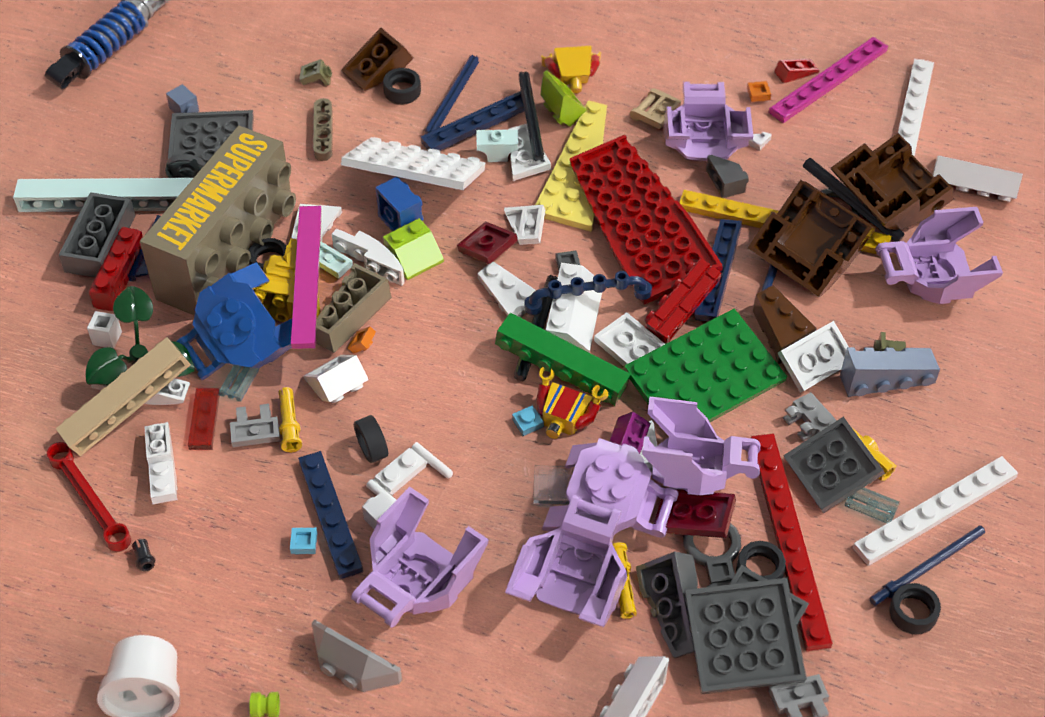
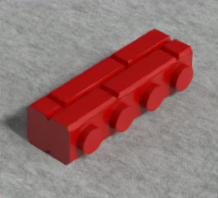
(115, 269)
(683, 300)

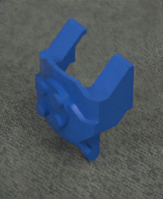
(235, 324)

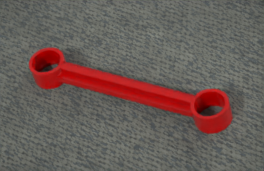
(89, 496)

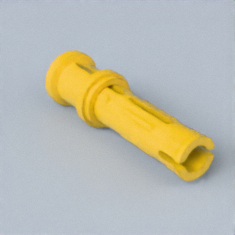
(289, 427)
(626, 598)

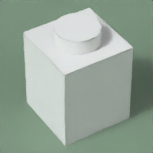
(104, 329)
(375, 508)

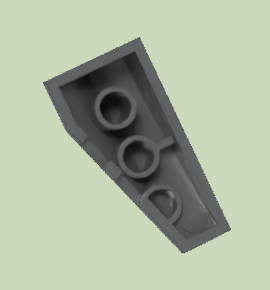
(664, 586)

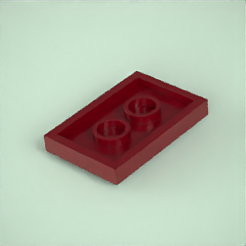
(700, 514)

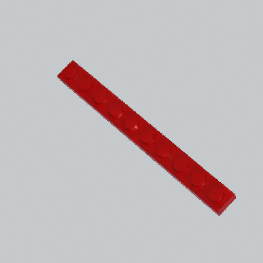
(791, 543)

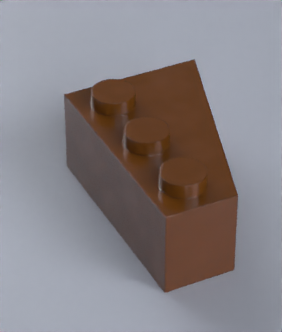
(780, 320)

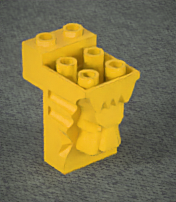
(279, 292)

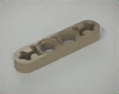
(320, 129)

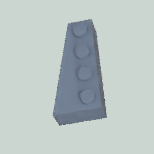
(887, 370)

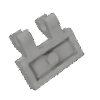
(812, 412)
(255, 431)
(799, 695)

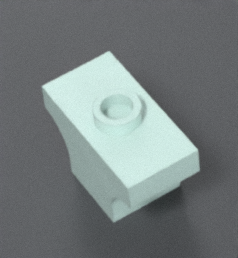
(497, 143)

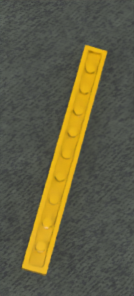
(748, 213)

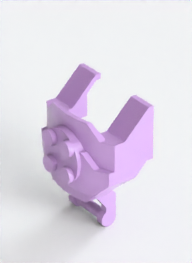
(706, 124)
(935, 263)
(693, 453)
(614, 479)
(573, 565)
(413, 567)

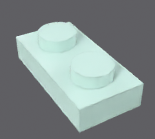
(333, 261)

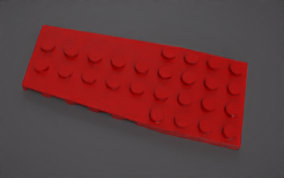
(639, 216)

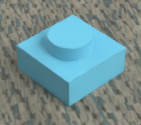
(527, 420)
(303, 541)

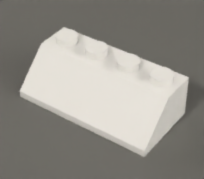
(978, 177)
(574, 316)
(639, 689)

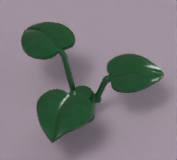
(105, 364)

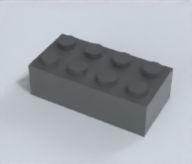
(95, 233)

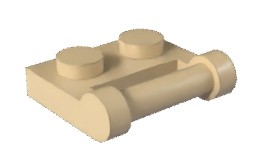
(656, 114)

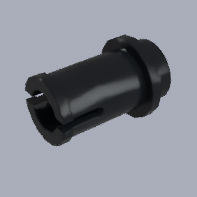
(145, 560)

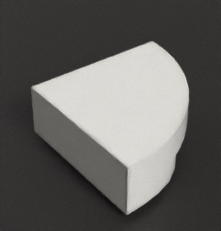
(760, 140)

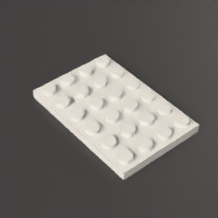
(414, 163)

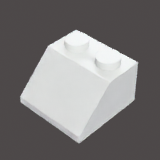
(337, 378)

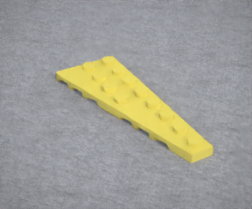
(562, 194)

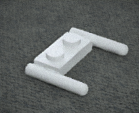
(404, 469)

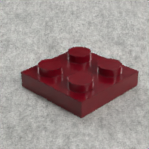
(487, 242)

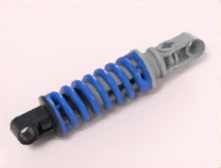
(101, 40)

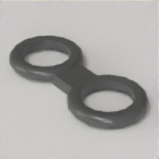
(718, 568)

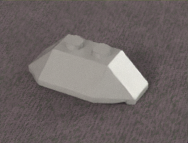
(352, 662)

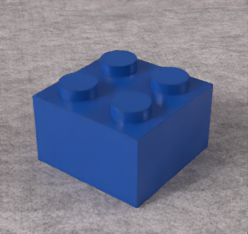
(397, 204)

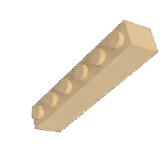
(123, 397)

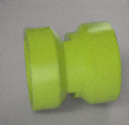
(264, 705)

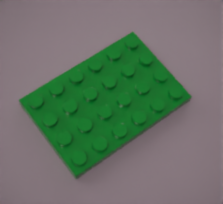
(711, 365)

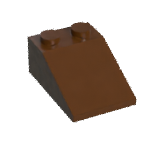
(376, 59)

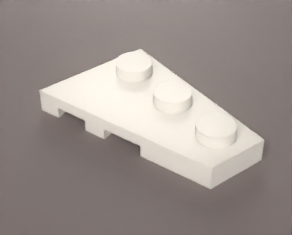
(522, 159)

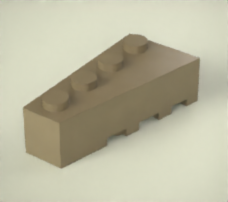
(351, 307)

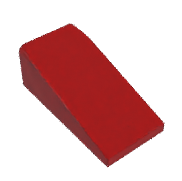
(795, 69)

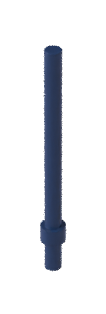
(891, 587)

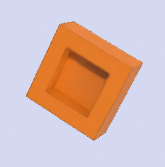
(759, 91)
(362, 340)

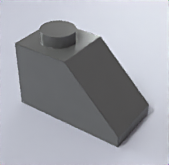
(726, 176)

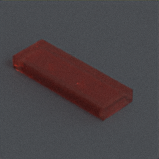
(204, 419)

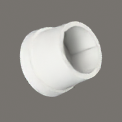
(141, 679)

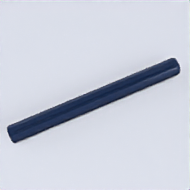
(452, 94)

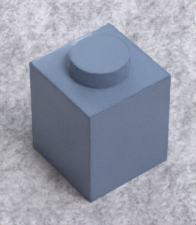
(182, 100)

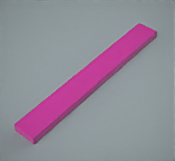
(828, 80)
(306, 278)

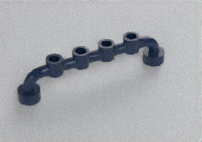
(555, 289)

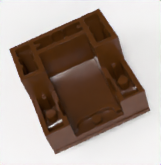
(893, 183)
(812, 238)

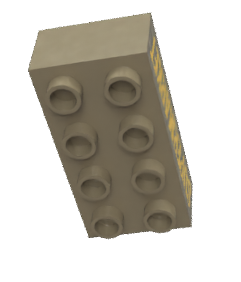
(218, 218)

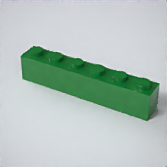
(564, 358)

